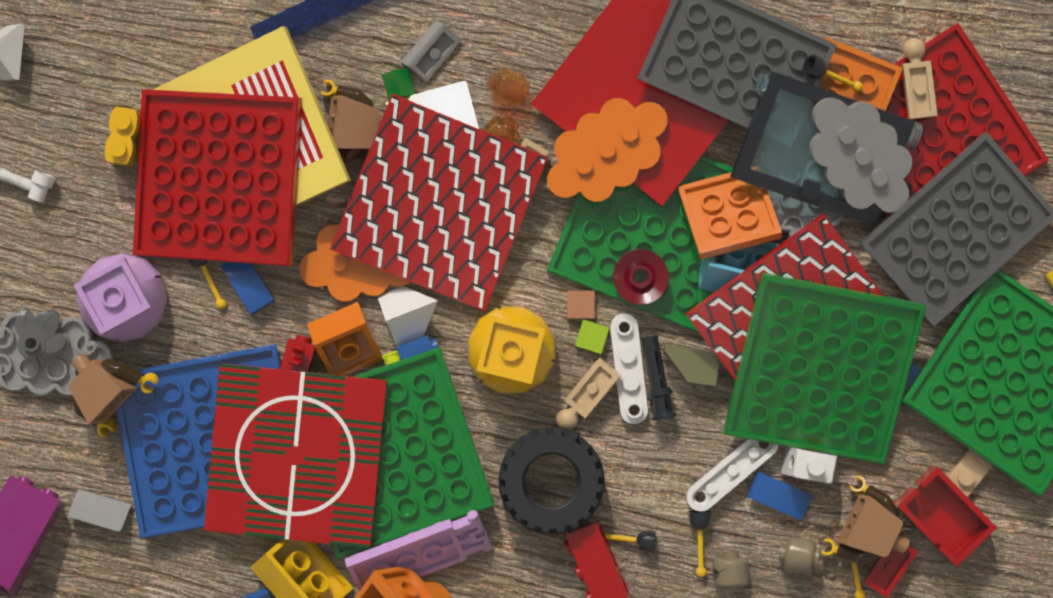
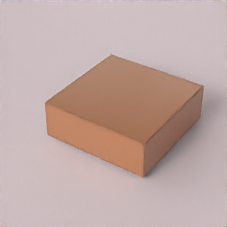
(580, 304)

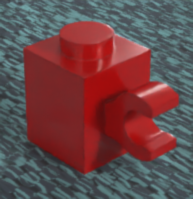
(299, 354)

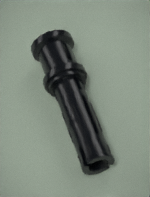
(659, 391)

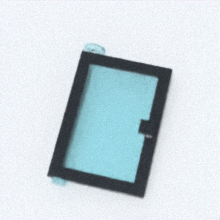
(779, 139)

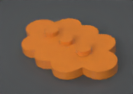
(607, 150)
(341, 274)

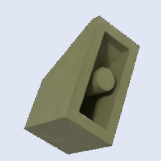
(694, 365)

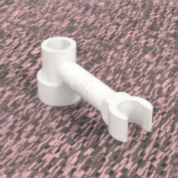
(37, 185)

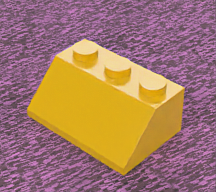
(300, 571)

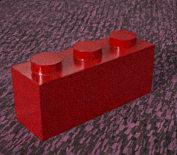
(596, 562)

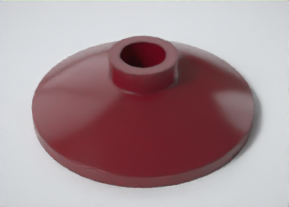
(647, 263)

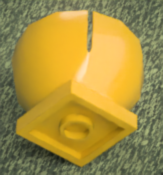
(511, 350)

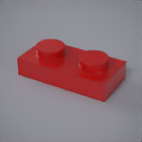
(889, 570)

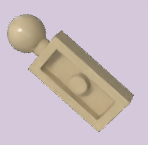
(918, 82)
(587, 394)

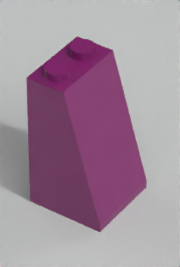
(24, 525)

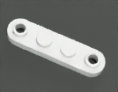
(629, 364)
(729, 473)

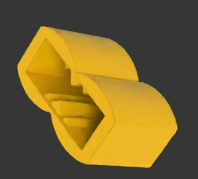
(122, 144)

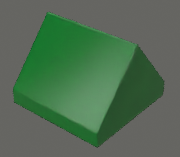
(399, 83)

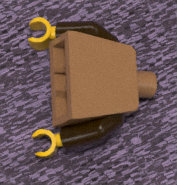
(351, 121)
(103, 388)
(870, 528)

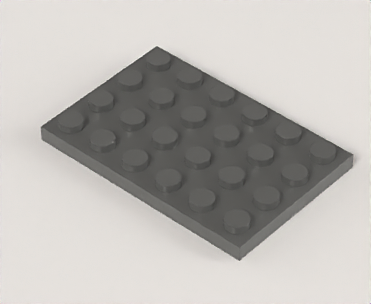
(719, 50)
(958, 228)

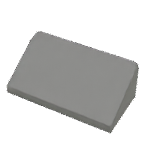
(431, 51)
(100, 510)

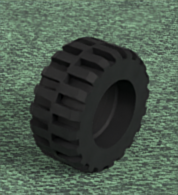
(563, 517)

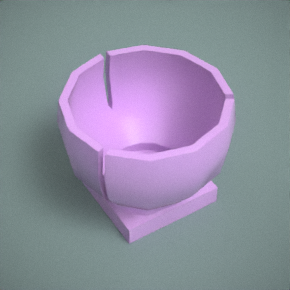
(121, 297)

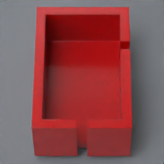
(944, 515)

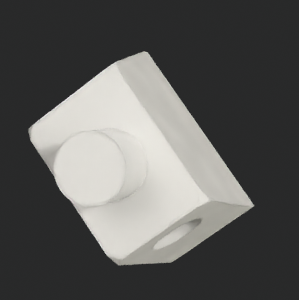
(809, 465)

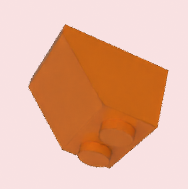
(345, 341)

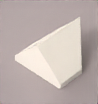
(11, 51)
(406, 313)

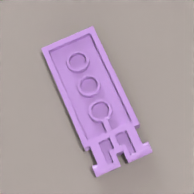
(423, 550)

